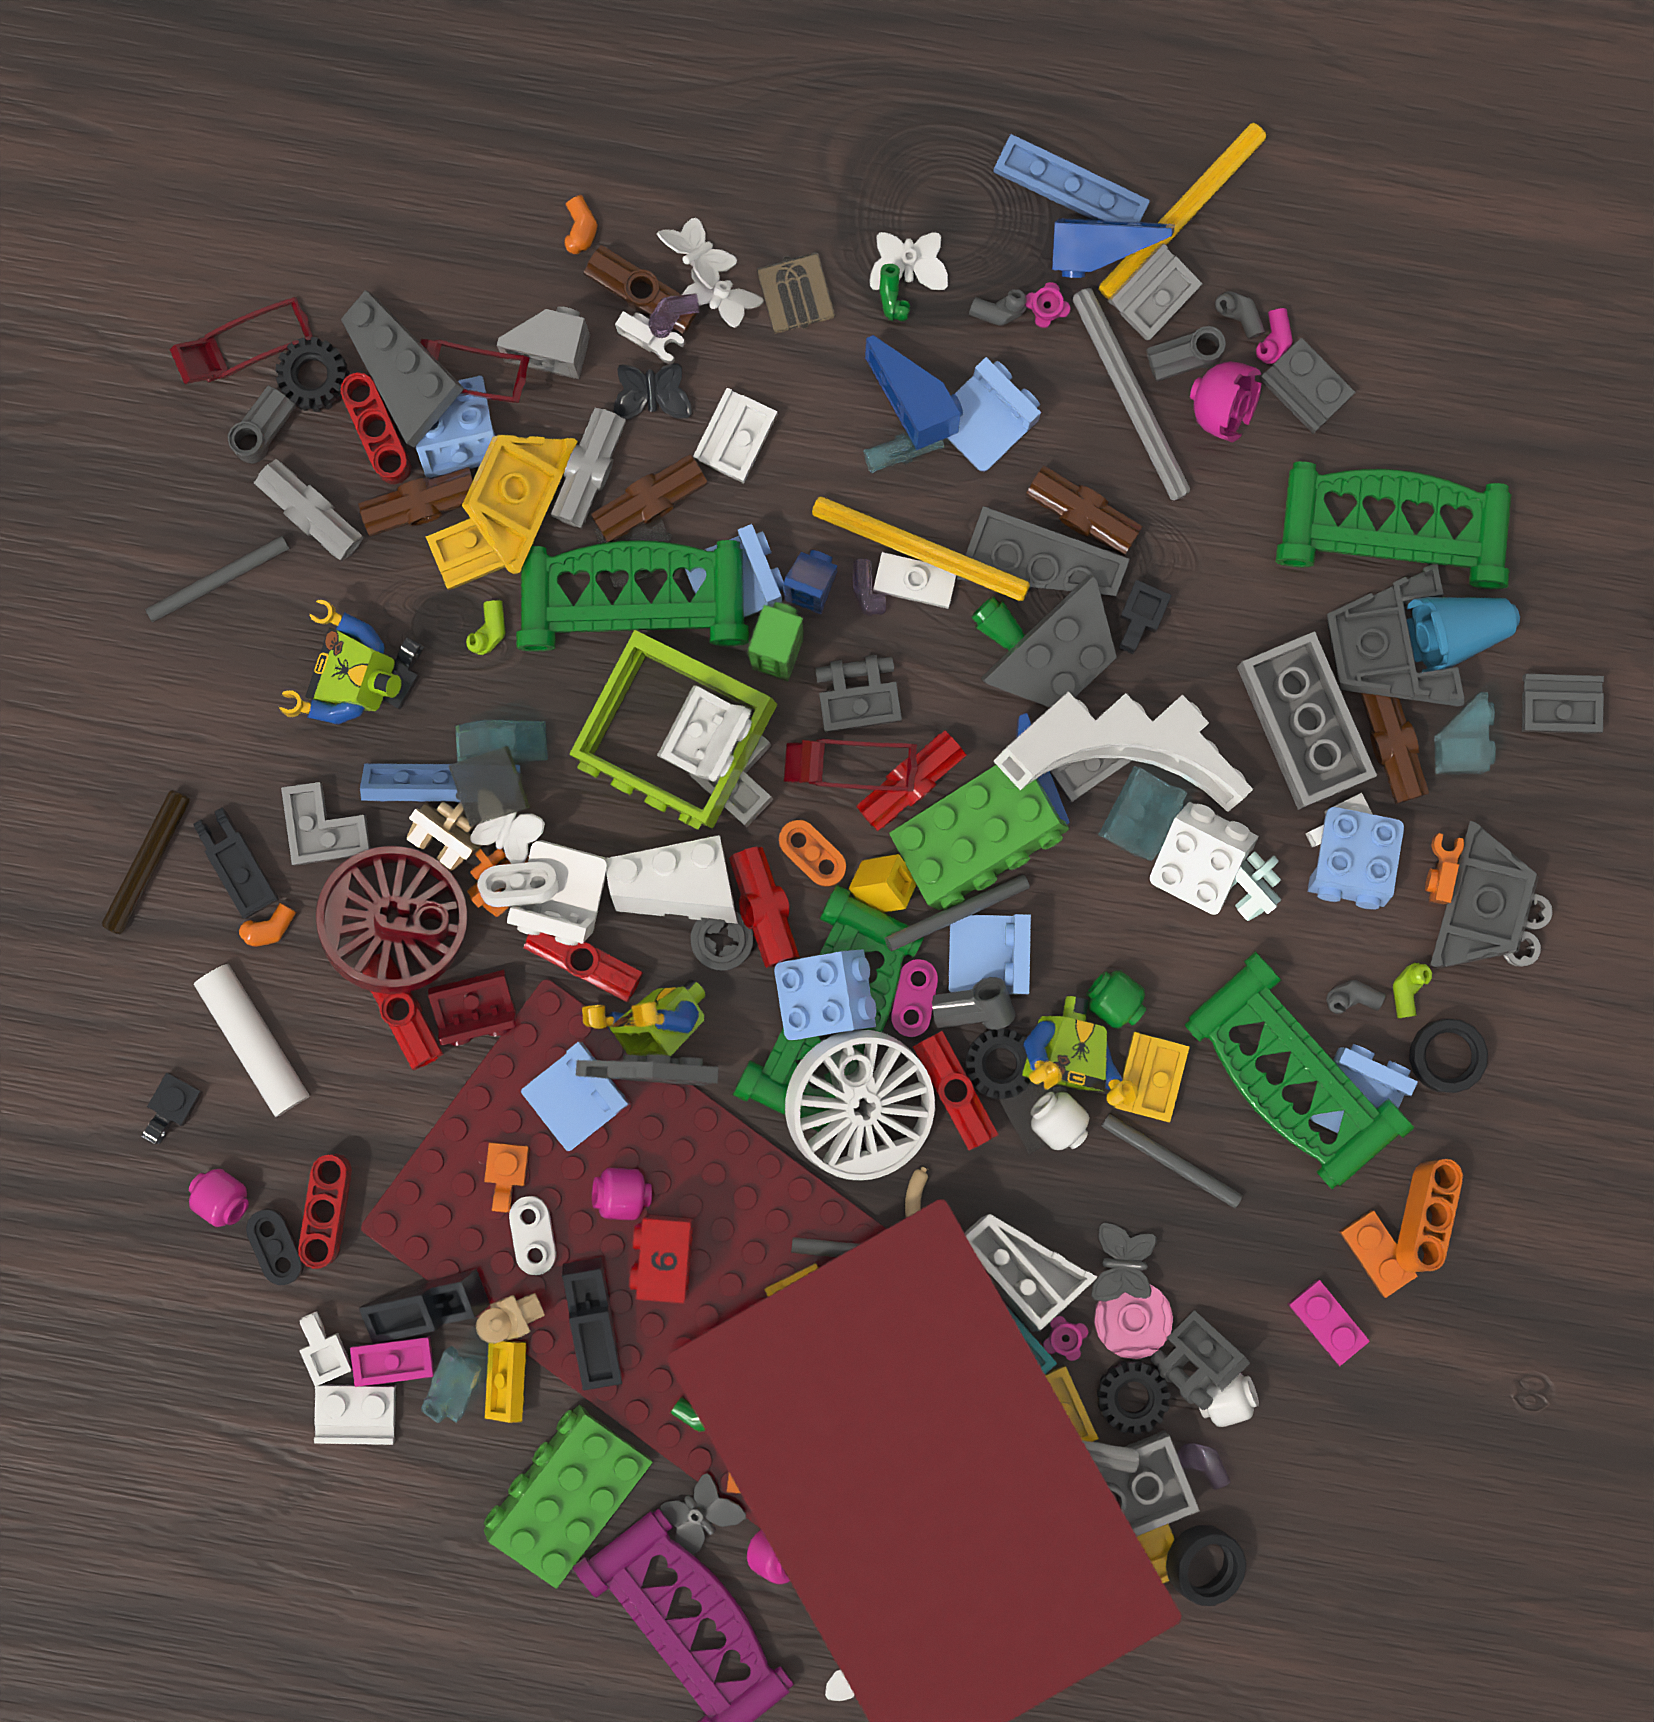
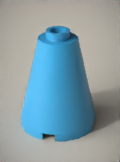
(1456, 628)

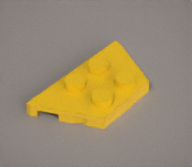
(515, 492)

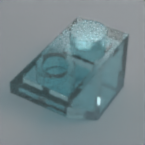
(525, 739)
(1464, 740)

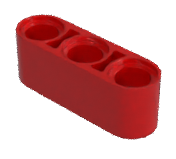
(371, 410)
(312, 1225)

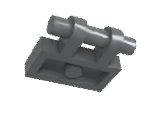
(860, 705)
(1206, 1349)

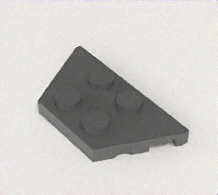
(1060, 651)
(1487, 903)
(651, 1069)

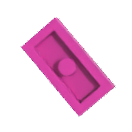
(1328, 1322)
(392, 1361)

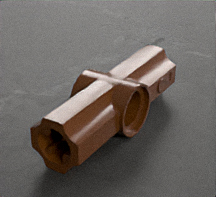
(619, 278)
(649, 497)
(416, 502)
(1083, 510)
(1395, 746)

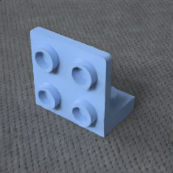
(459, 435)
(990, 948)
(573, 1104)

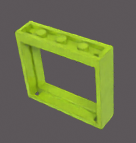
(636, 650)

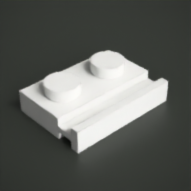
(735, 435)
(355, 1414)

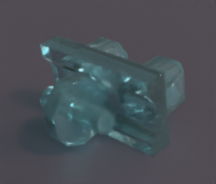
(451, 1387)

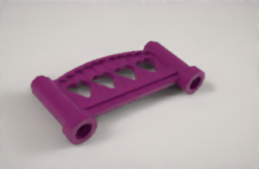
(622, 1569)

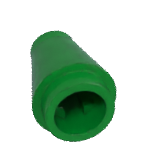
(998, 623)

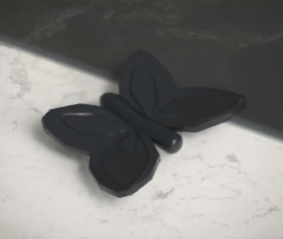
(654, 388)

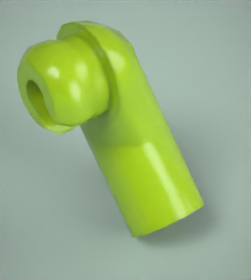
(491, 633)
(1407, 985)

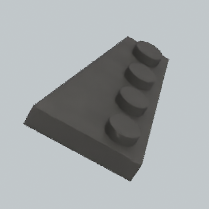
(403, 370)
(1042, 555)

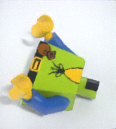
(348, 674)
(656, 1023)
(1075, 1055)

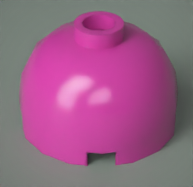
(1226, 398)

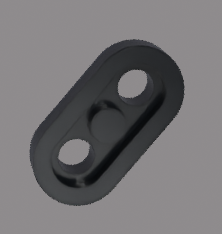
(271, 1248)

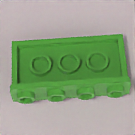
(976, 836)
(565, 1496)

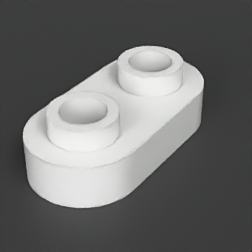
(519, 883)
(533, 1235)

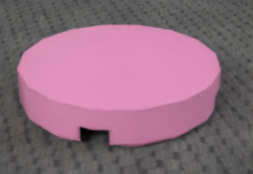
(1134, 1325)

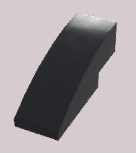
(425, 1307)
(591, 1323)

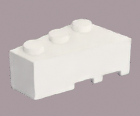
(674, 880)
(1025, 1274)

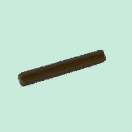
(145, 862)

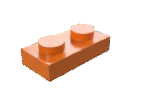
(1376, 1253)

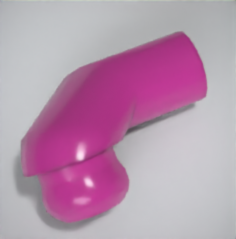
(1278, 340)

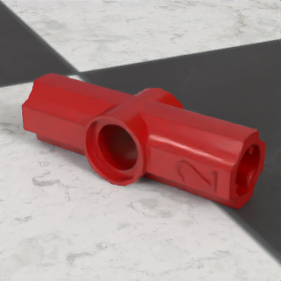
(932, 764)
(763, 906)
(605, 973)
(413, 1031)
(969, 1113)

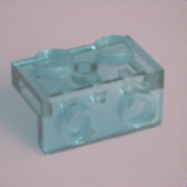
(1143, 814)

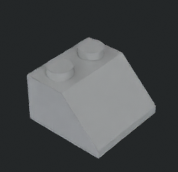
(552, 340)

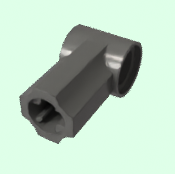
(1182, 354)
(263, 421)
(984, 1003)

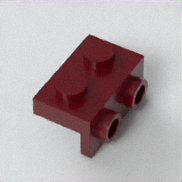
(473, 1008)

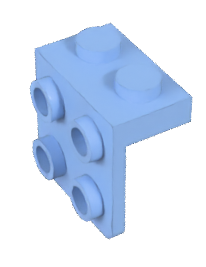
(993, 415)
(760, 582)
(1357, 858)
(825, 994)
(1371, 1078)

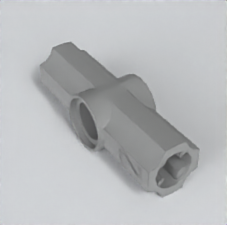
(588, 467)
(308, 510)

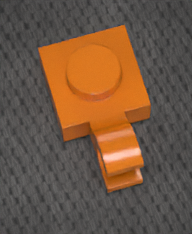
(1442, 879)
(506, 1168)

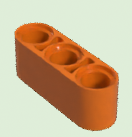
(1442, 1202)

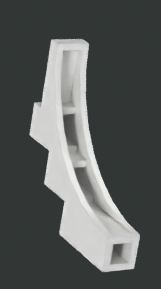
(1125, 731)

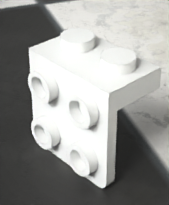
(705, 734)
(1202, 857)
(575, 906)

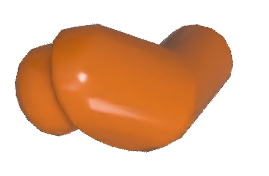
(584, 227)
(267, 931)

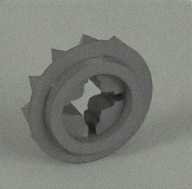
(732, 955)

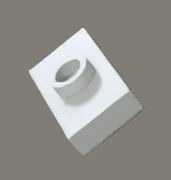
(914, 580)

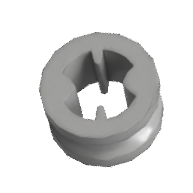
(1544, 913)
(1526, 960)

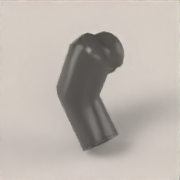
(1241, 309)
(1002, 311)
(1352, 993)

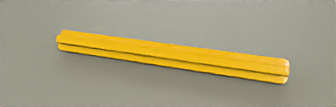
(1191, 202)
(920, 548)

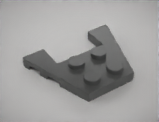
(1375, 646)

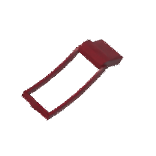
(435, 346)
(203, 360)
(806, 760)

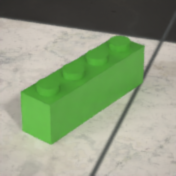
(776, 641)

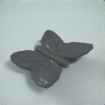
(1126, 1266)
(699, 1512)

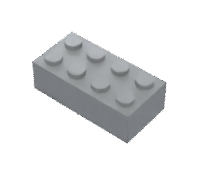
(1306, 720)
(1157, 1489)

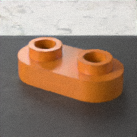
(812, 853)

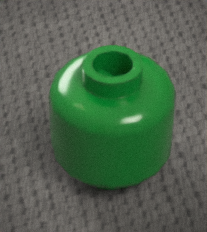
(1116, 999)

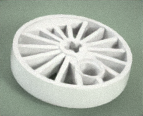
(853, 1124)

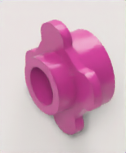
(1050, 294)
(1075, 1332)

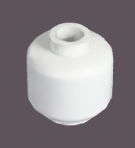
(1059, 1120)
(1233, 1403)

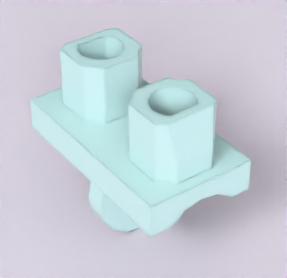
(1260, 895)

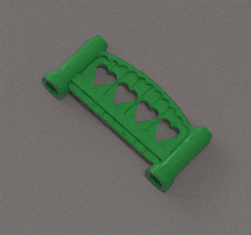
(1312, 528)
(714, 606)
(854, 928)
(1363, 1126)

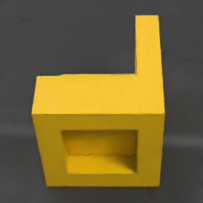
(883, 883)

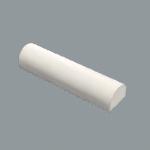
(251, 1039)

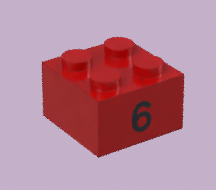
(663, 1258)

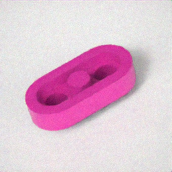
(914, 998)

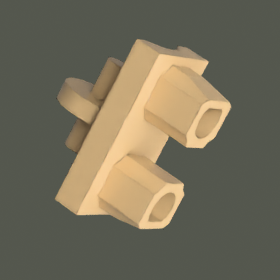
(448, 827)
(508, 1318)

